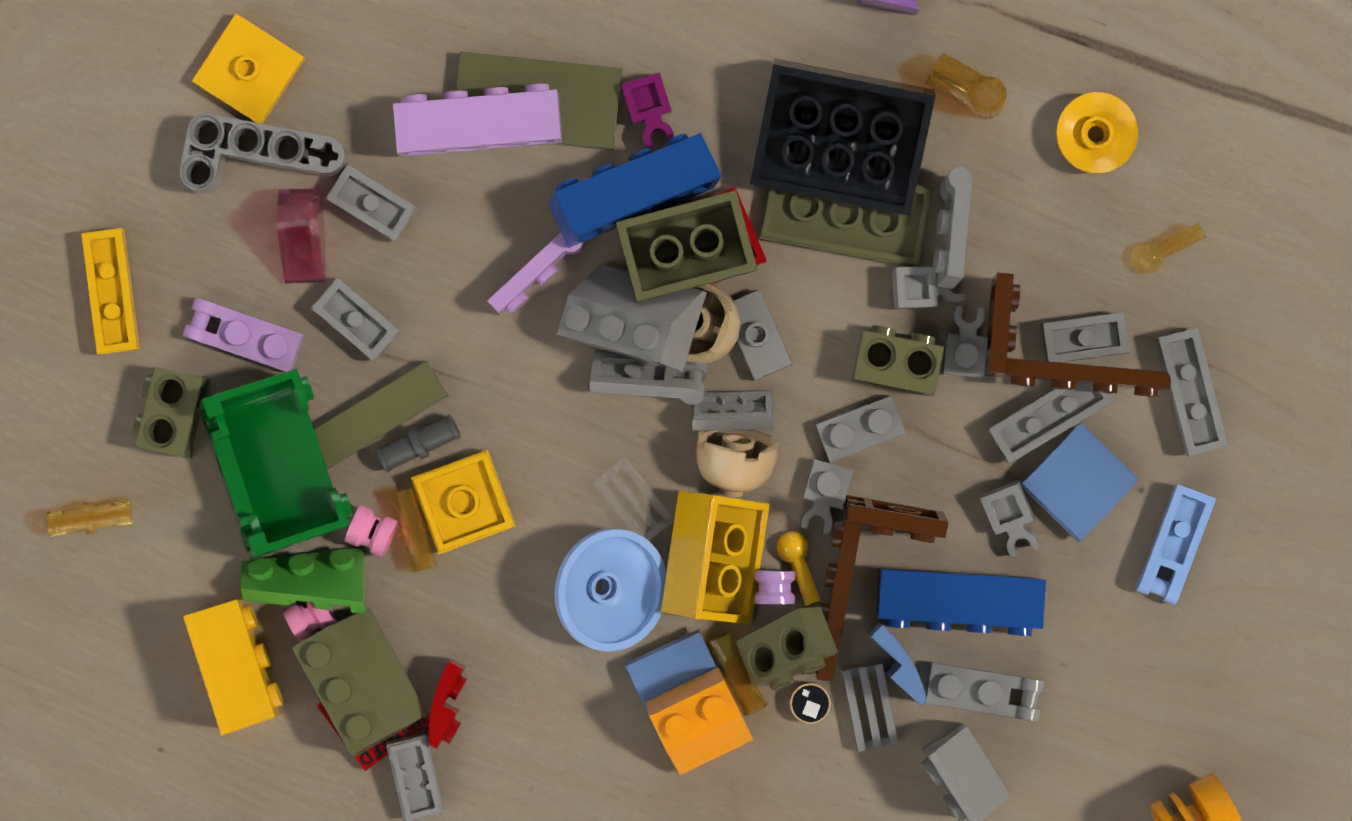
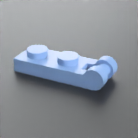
(1176, 543)

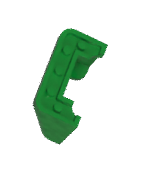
(273, 463)

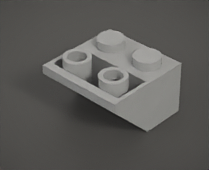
(966, 774)

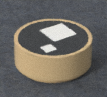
(810, 703)

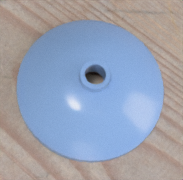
(629, 595)

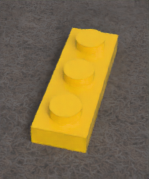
(110, 291)

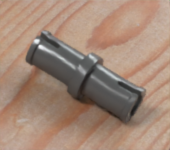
(418, 443)

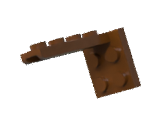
(1002, 339)
(883, 519)

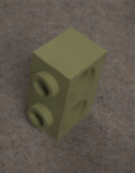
(896, 372)
(182, 415)
(785, 642)

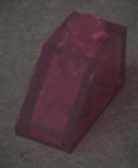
(301, 235)

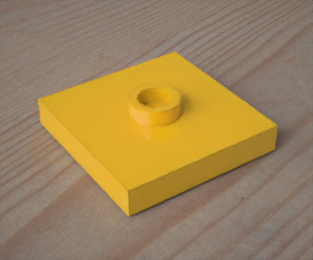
(248, 69)
(463, 502)

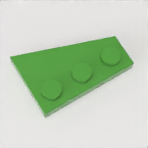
(317, 577)

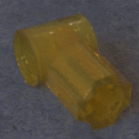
(963, 83)

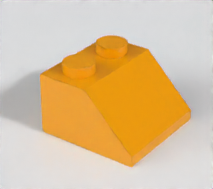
(698, 721)

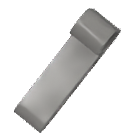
(266, 152)

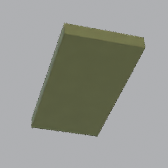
(586, 92)
(847, 227)

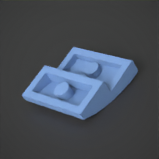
(1079, 482)
(670, 666)
(903, 670)

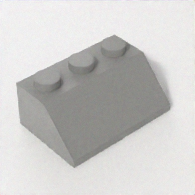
(607, 317)

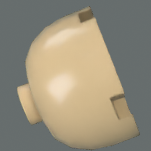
(716, 328)
(736, 460)

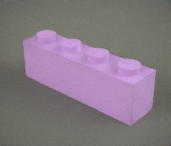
(477, 122)

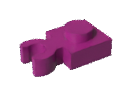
(647, 103)

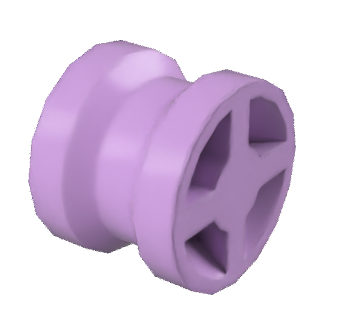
(774, 587)

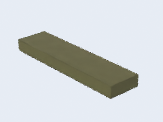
(379, 414)

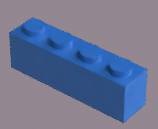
(633, 189)
(960, 599)

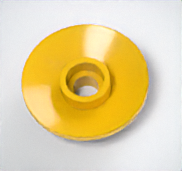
(1112, 118)

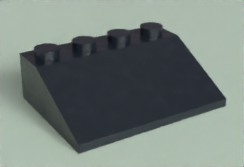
(842, 137)

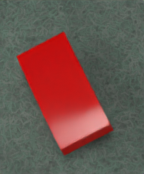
(442, 715)

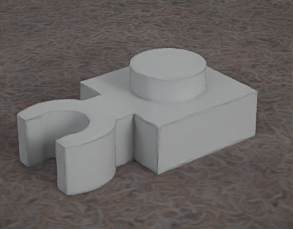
(918, 289)
(965, 351)
(828, 489)
(1009, 512)

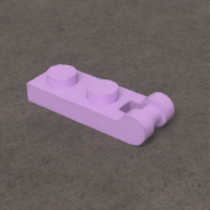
(538, 269)
(245, 335)

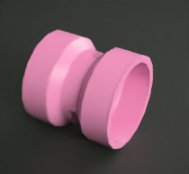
(363, 527)
(306, 619)

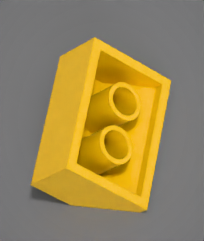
(714, 557)
(233, 665)

